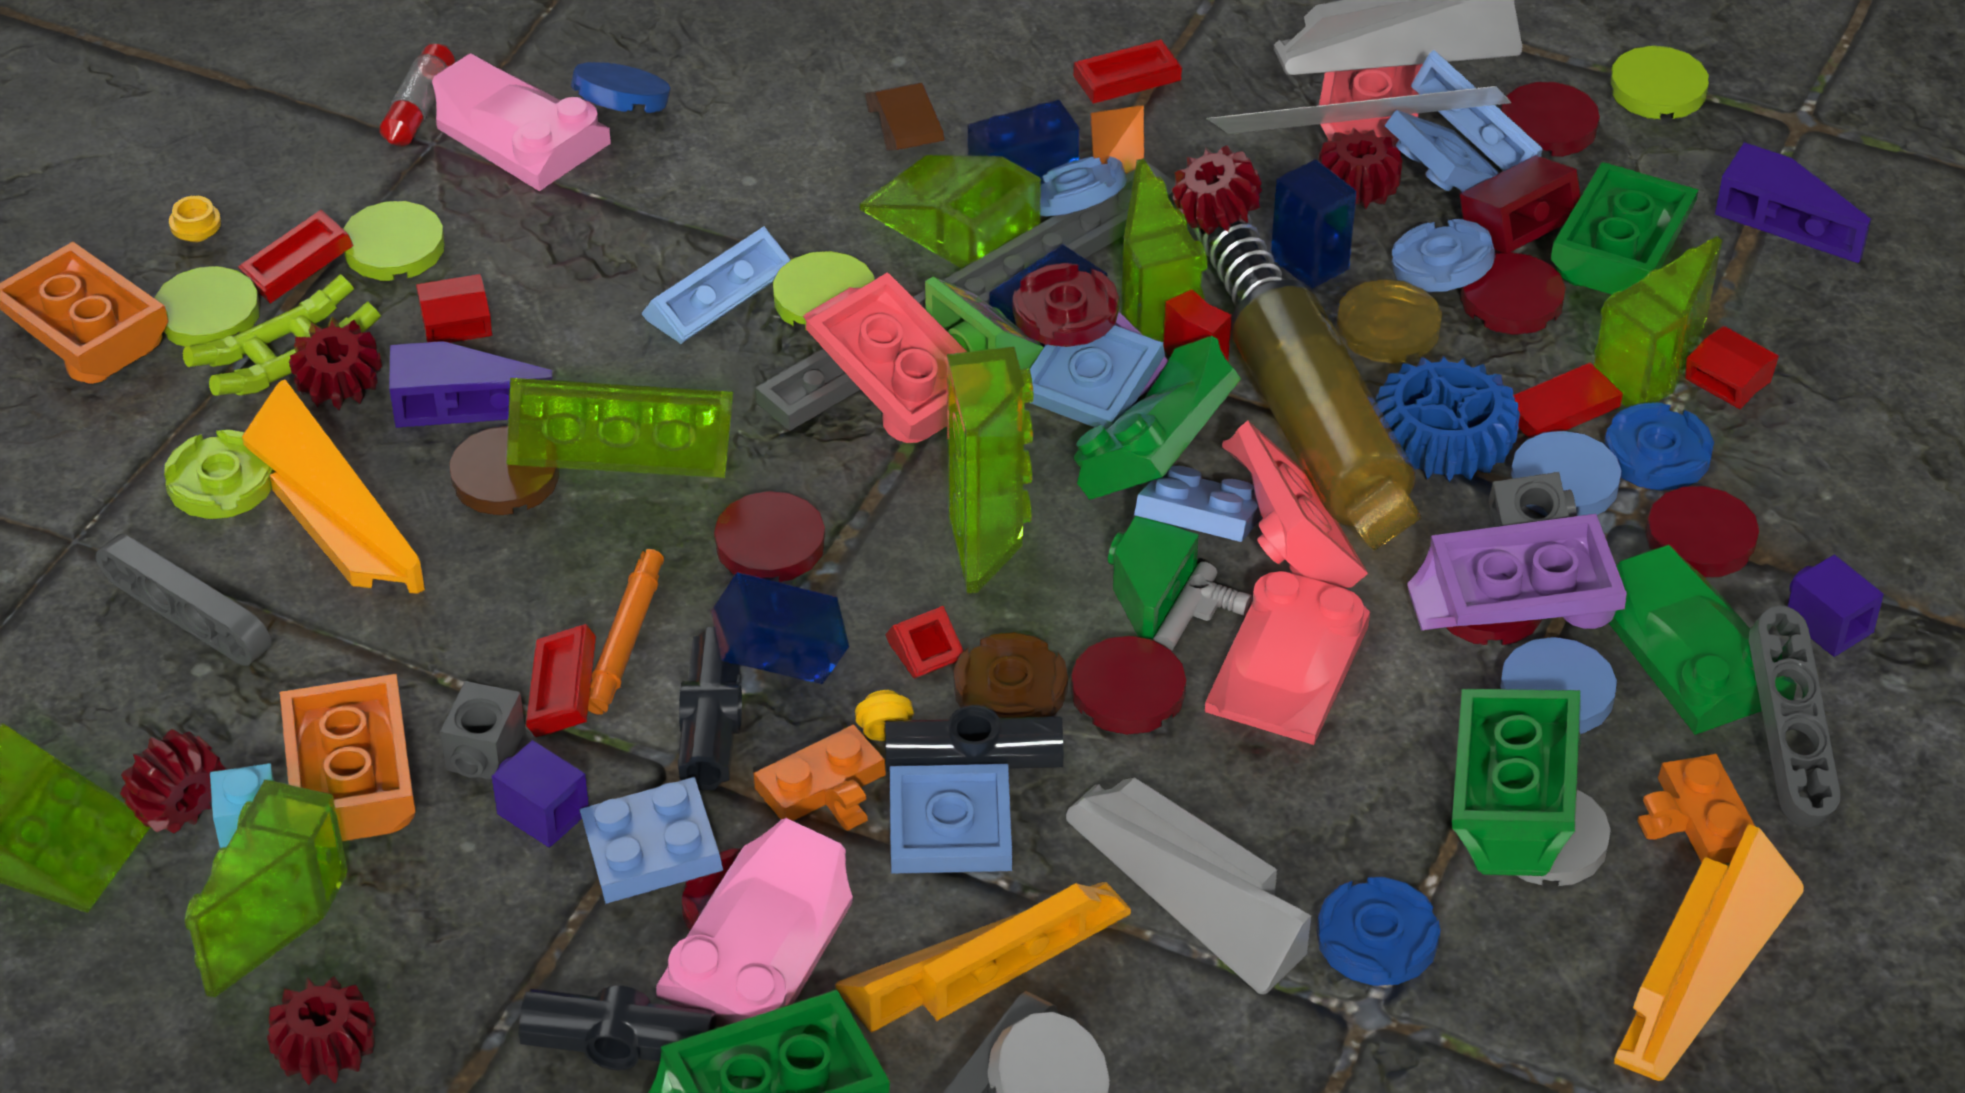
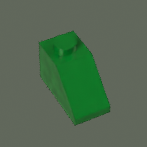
(1151, 570)

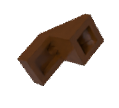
(905, 116)

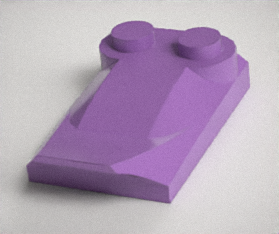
(1519, 576)

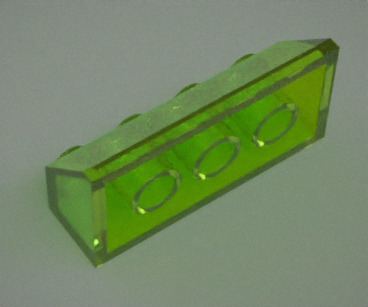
(618, 427)
(987, 459)

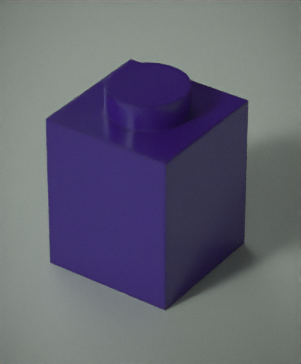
(1835, 604)
(540, 793)

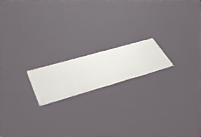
(1360, 110)

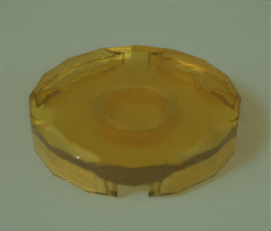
(1389, 320)

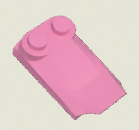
(516, 122)
(761, 927)

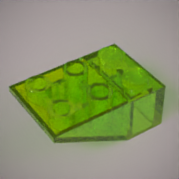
(959, 204)
(1157, 255)
(1656, 325)
(59, 828)
(266, 883)

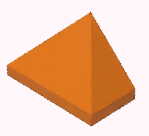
(1119, 135)

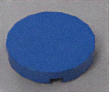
(620, 86)
(1659, 446)
(1378, 931)

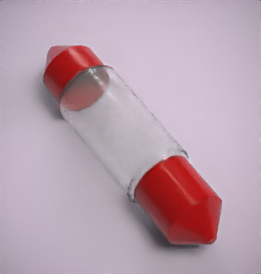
(415, 95)

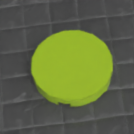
(1659, 82)
(394, 240)
(814, 280)
(208, 305)
(216, 476)

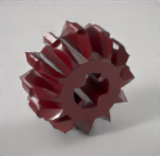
(1364, 163)
(1217, 189)
(335, 363)
(171, 781)
(321, 1030)

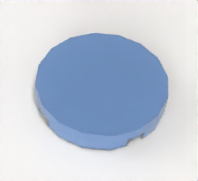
(1080, 185)
(1443, 256)
(1583, 467)
(1564, 666)

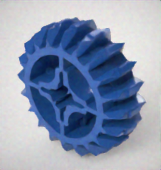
(1450, 416)

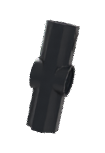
(708, 714)
(976, 737)
(608, 1028)

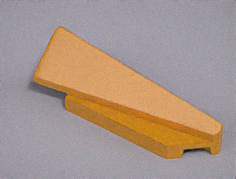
(329, 495)
(1707, 951)
(982, 959)

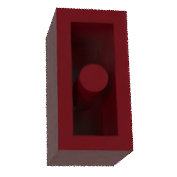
(1522, 202)

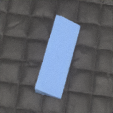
(1483, 125)
(717, 287)

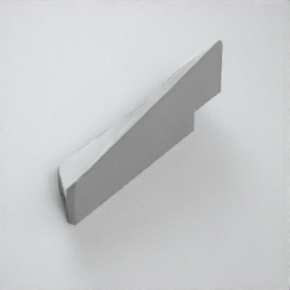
(1399, 33)
(1198, 878)

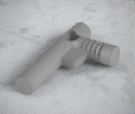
(1200, 599)

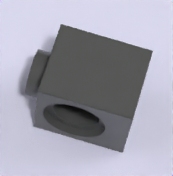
(1542, 490)
(482, 730)

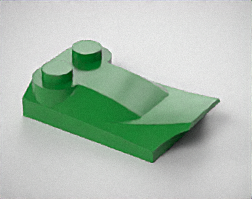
(1621, 229)
(1160, 426)
(1689, 641)
(1516, 777)
(785, 1050)

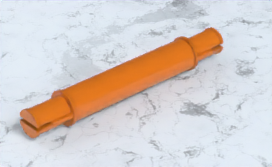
(624, 631)

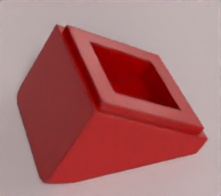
(925, 642)

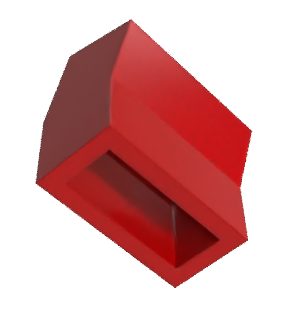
(454, 309)
(1193, 319)
(1730, 366)

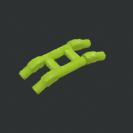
(253, 342)

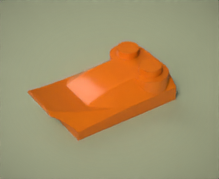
(84, 312)
(352, 746)

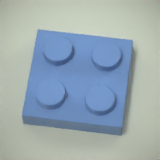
(1442, 150)
(1095, 379)
(1200, 504)
(950, 818)
(651, 840)

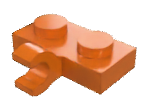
(821, 776)
(1701, 803)

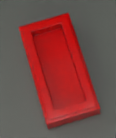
(1127, 71)
(296, 255)
(1566, 401)
(561, 680)

